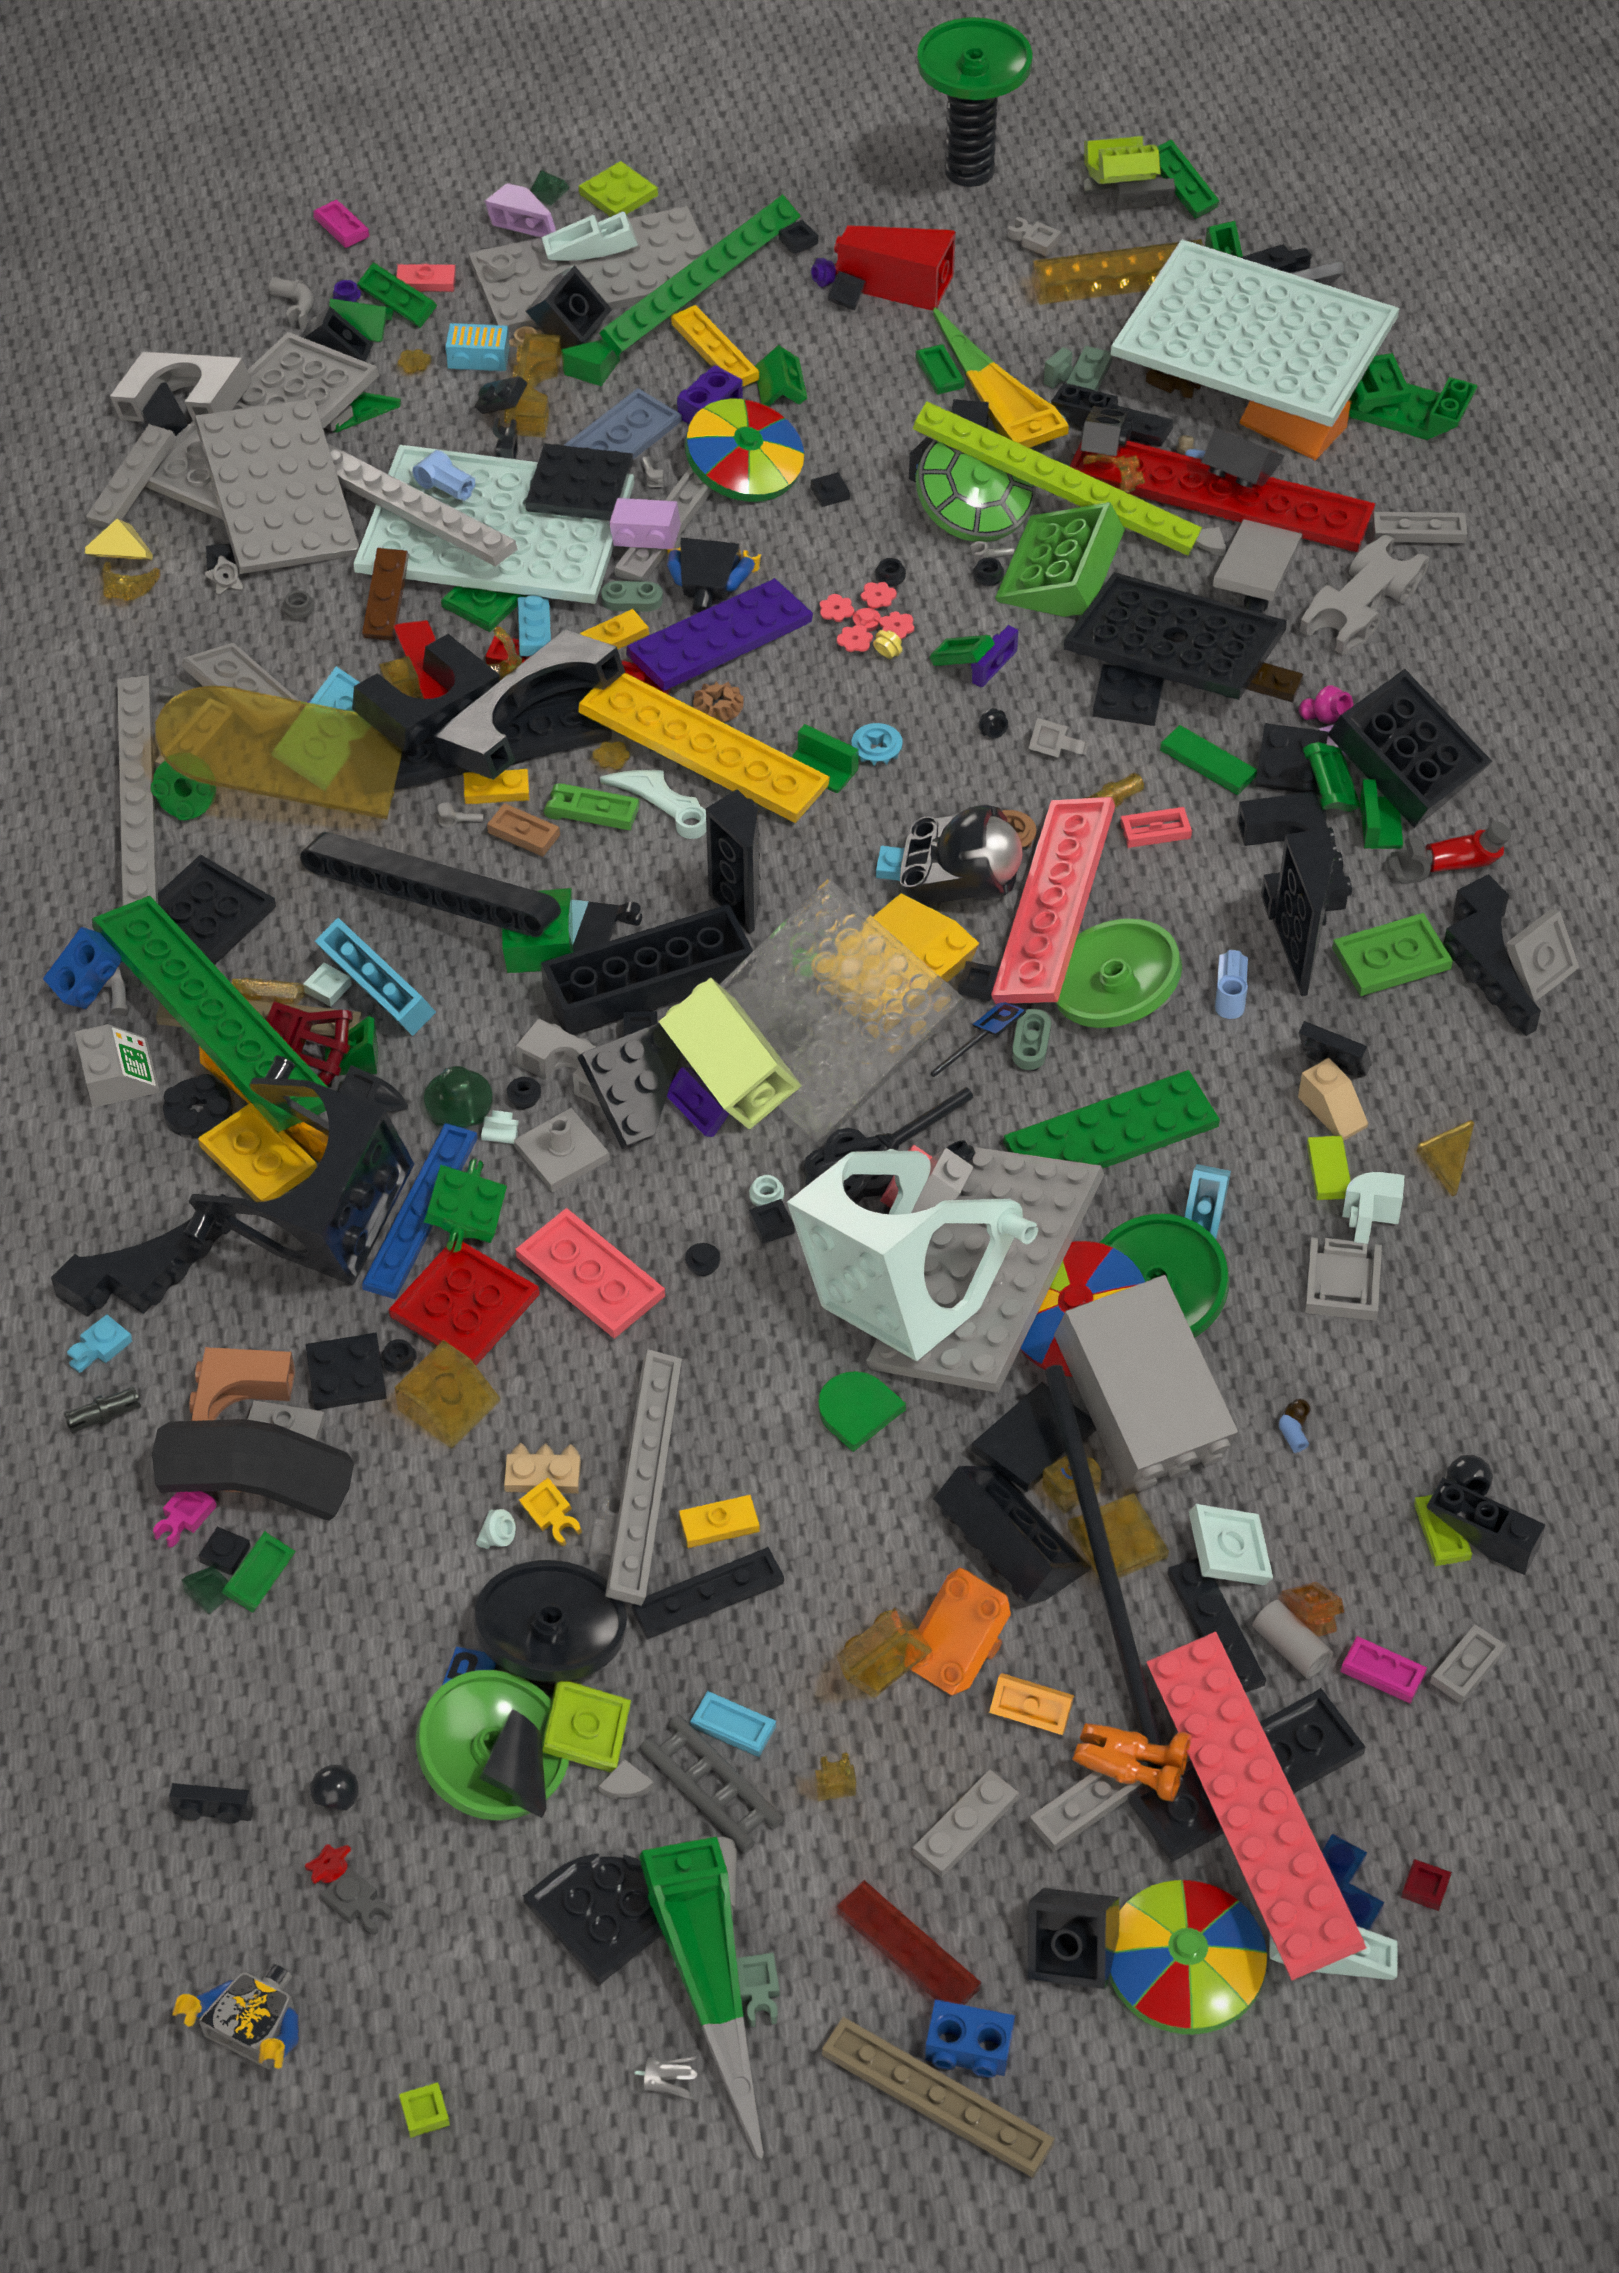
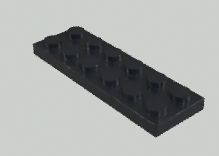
(1308, 1743)

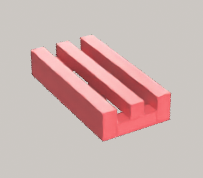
(1157, 831)

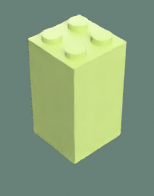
(729, 1053)

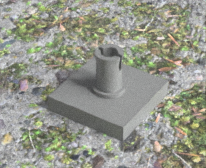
(1542, 954)
(561, 1149)

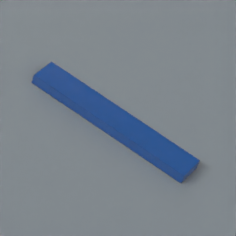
(409, 1229)

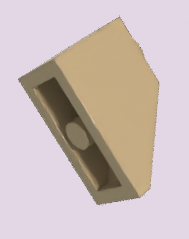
(1332, 1099)

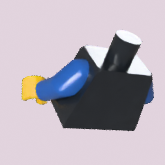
(709, 569)

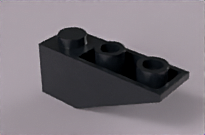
(1488, 1525)

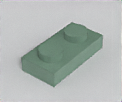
(1090, 368)

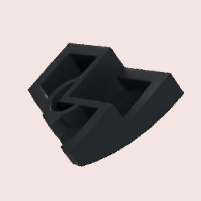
(517, 1763)

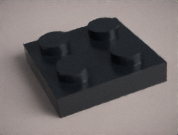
(1128, 695)
(1283, 761)
(1324, 1044)
(345, 1371)

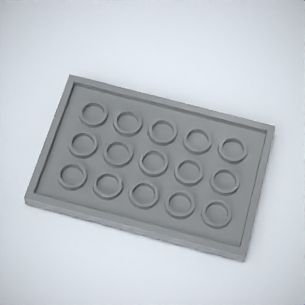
(276, 485)

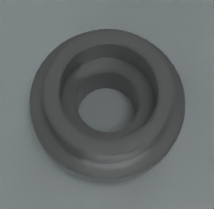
(298, 604)

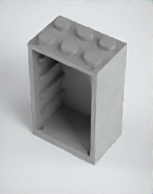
(1145, 1384)

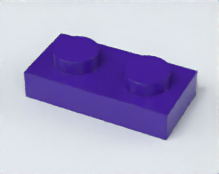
(1005, 647)
(696, 1102)

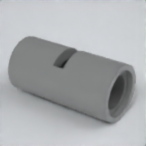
(1292, 1639)

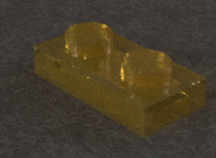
(282, 991)

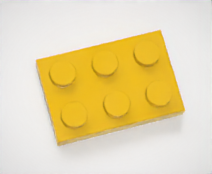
(257, 1155)

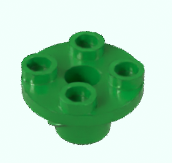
(180, 794)

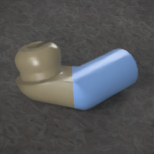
(1185, 447)

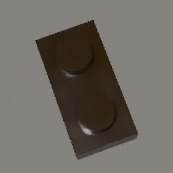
(1277, 682)

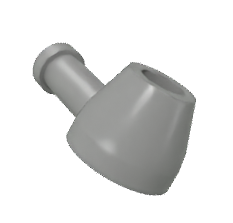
(118, 983)

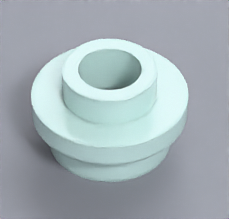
(766, 1184)

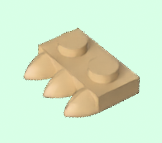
(528, 1470)

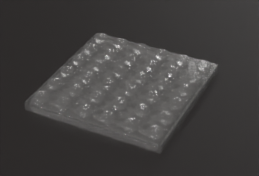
(839, 1005)

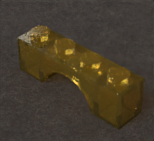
(538, 361)

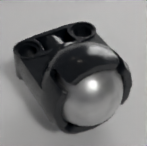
(961, 857)

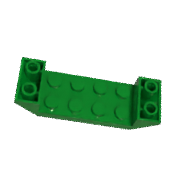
(1426, 412)

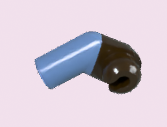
(1292, 1422)

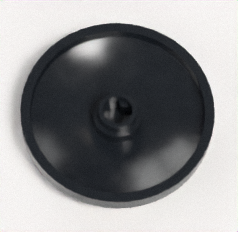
(549, 1621)

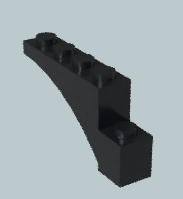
(1481, 953)
(133, 1274)

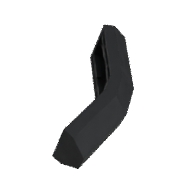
(252, 1460)

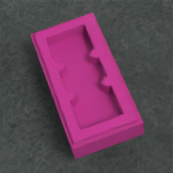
(341, 223)
(1383, 1669)

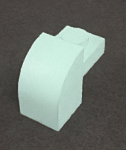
(1373, 1198)

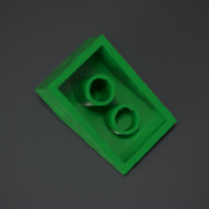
(526, 953)

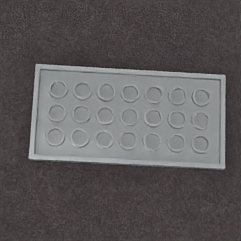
(665, 247)
(285, 373)
(985, 1346)

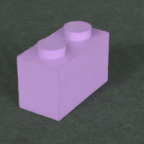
(645, 523)

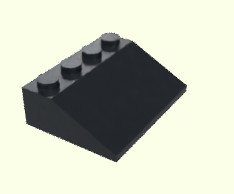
(1408, 747)
(1303, 899)

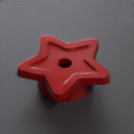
(329, 1864)

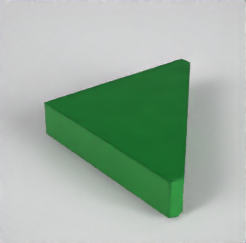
(367, 407)

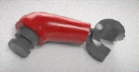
(1455, 853)

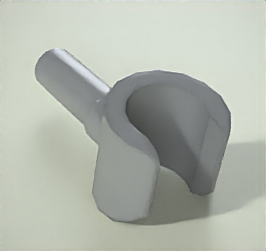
(654, 477)
(980, 550)
(448, 817)

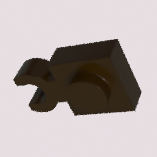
(1170, 382)

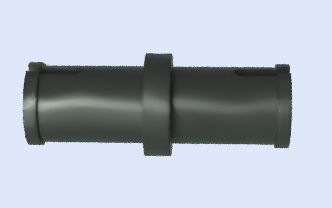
(102, 1410)

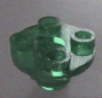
(458, 1097)

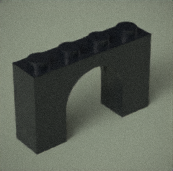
(412, 720)
(1273, 818)

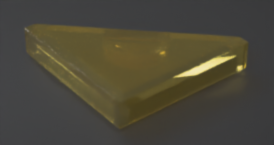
(1447, 1154)

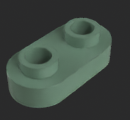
(632, 595)
(1031, 1041)

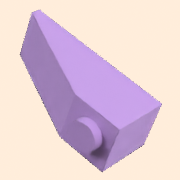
(519, 211)

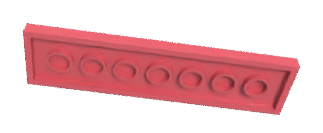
(1053, 901)

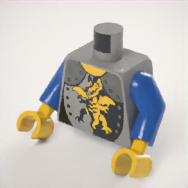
(247, 2016)

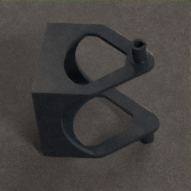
(342, 1201)

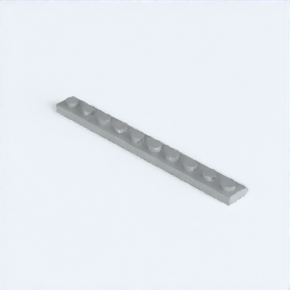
(421, 509)
(136, 798)

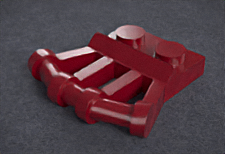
(295, 1028)

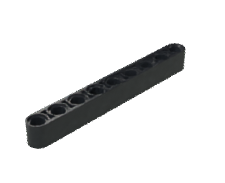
(431, 884)

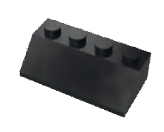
(734, 856)
(1010, 1532)

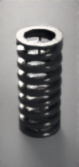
(970, 137)

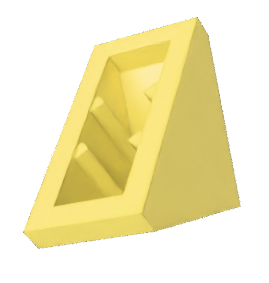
(119, 541)

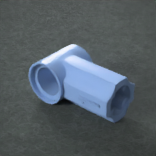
(439, 472)
(1231, 984)

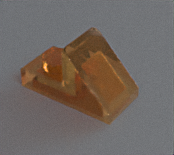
(1314, 1607)

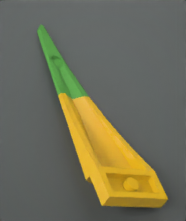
(1012, 406)

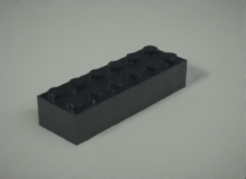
(643, 969)

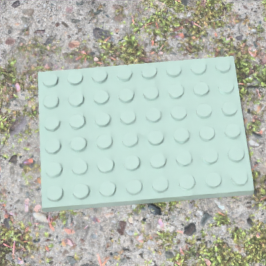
(1255, 332)
(554, 554)

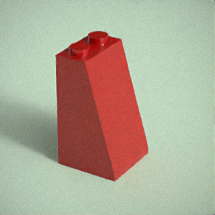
(899, 262)

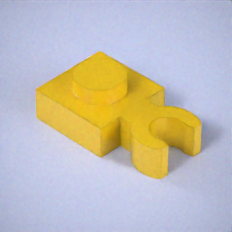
(548, 1508)

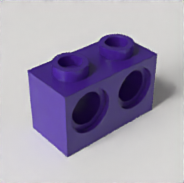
(708, 388)

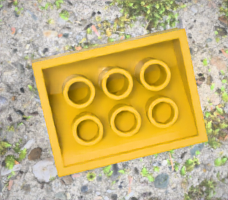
(929, 935)

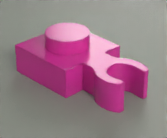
(184, 1511)

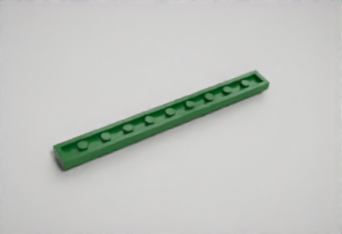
(699, 275)

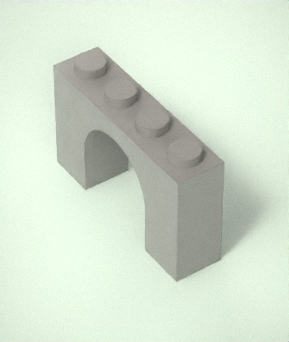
(216, 379)

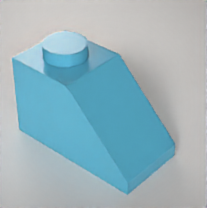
(1207, 1197)

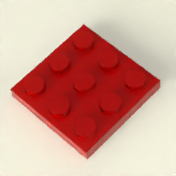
(464, 1301)

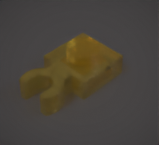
(835, 1779)

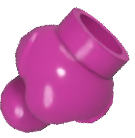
(1327, 706)

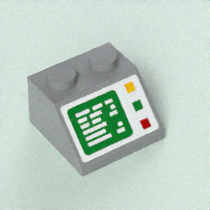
(115, 1064)

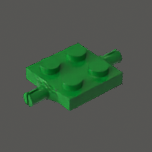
(465, 1204)

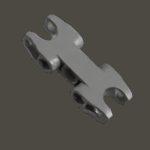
(1355, 605)

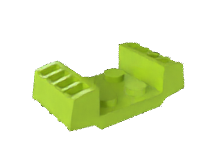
(1121, 159)

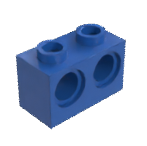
(83, 968)
(972, 2028)

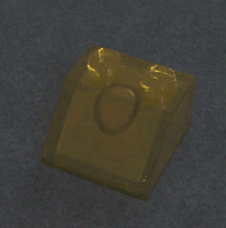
(446, 1394)
(883, 1652)

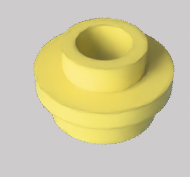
(888, 644)

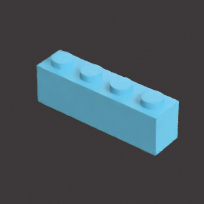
(375, 976)

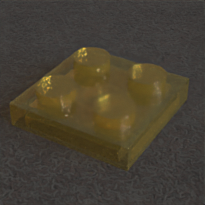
(1130, 1536)

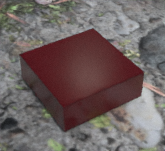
(1426, 1884)

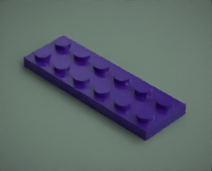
(719, 634)

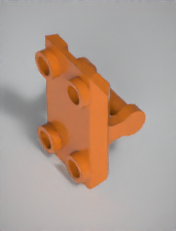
(961, 1630)

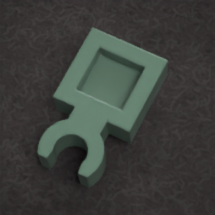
(758, 1984)

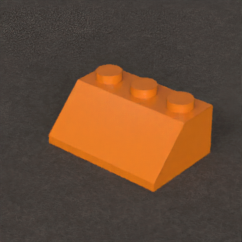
(1294, 431)

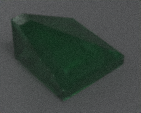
(548, 188)
(206, 1588)

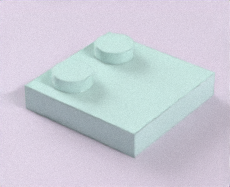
(1230, 1545)

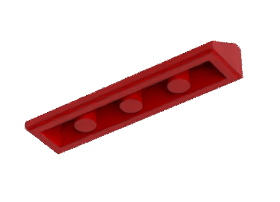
(413, 639)

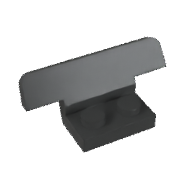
(1134, 193)

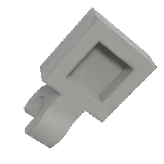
(1052, 739)

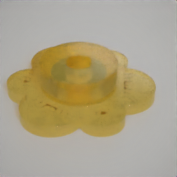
(414, 361)
(611, 755)

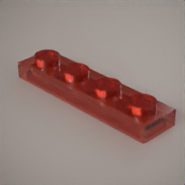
(907, 1946)

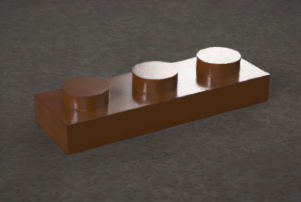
(385, 594)

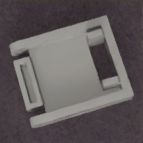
(1345, 1275)

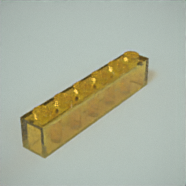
(1100, 273)

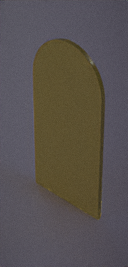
(279, 749)

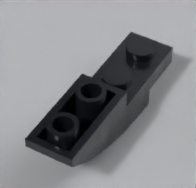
(1077, 403)

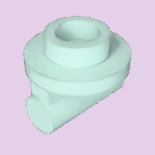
(500, 1127)
(497, 1529)

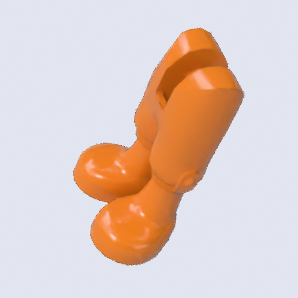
(1117, 1752)

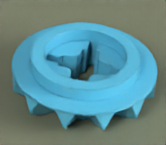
(875, 734)

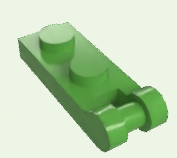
(592, 806)

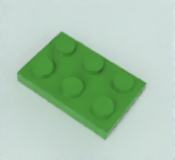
(1392, 954)

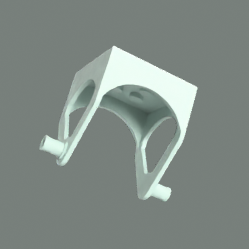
(873, 1262)

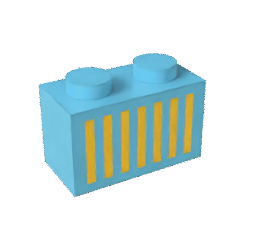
(477, 347)

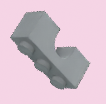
(549, 1048)

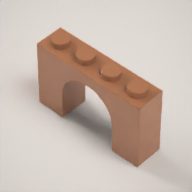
(239, 1375)

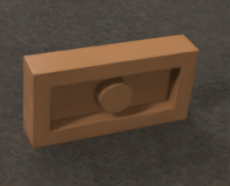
(523, 829)

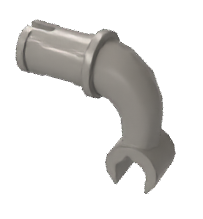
(299, 294)

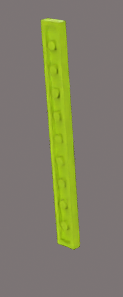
(1055, 477)

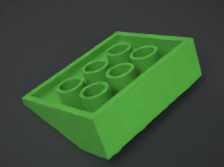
(1062, 560)

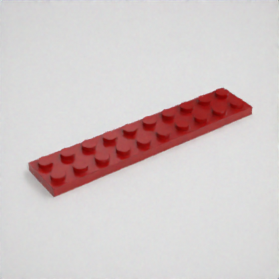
(1279, 503)

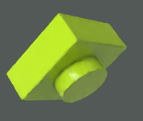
(424, 2109)

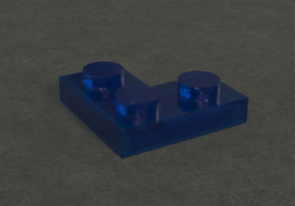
(1344, 1863)

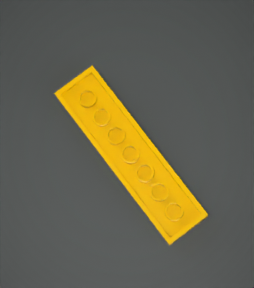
(706, 746)

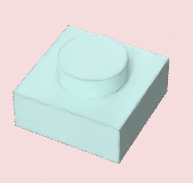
(327, 984)

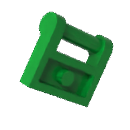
(1387, 384)
(1332, 777)

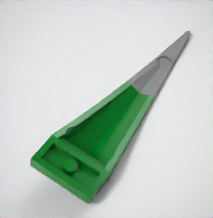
(695, 1915)

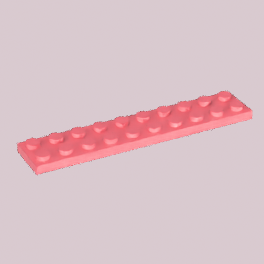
(1256, 1807)

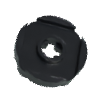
(194, 1091)

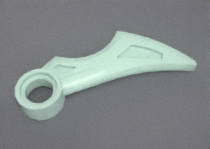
(652, 787)

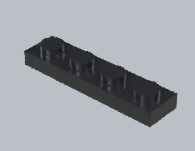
(708, 1592)
(1212, 1614)

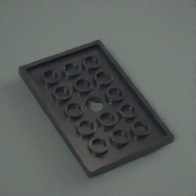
(1134, 617)

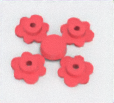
(866, 619)

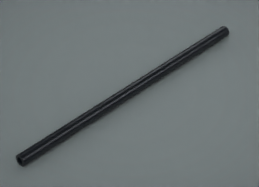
(1103, 1557)

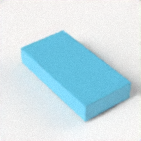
(733, 1724)

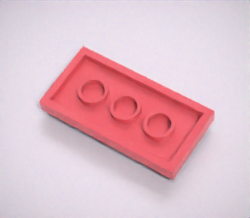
(590, 1273)

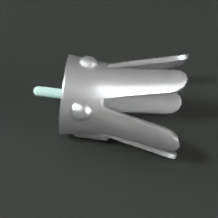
(659, 2071)

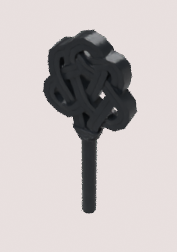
(851, 1140)

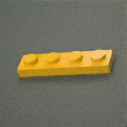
(713, 344)

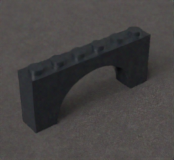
(567, 662)

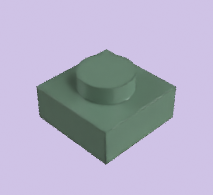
(1058, 368)

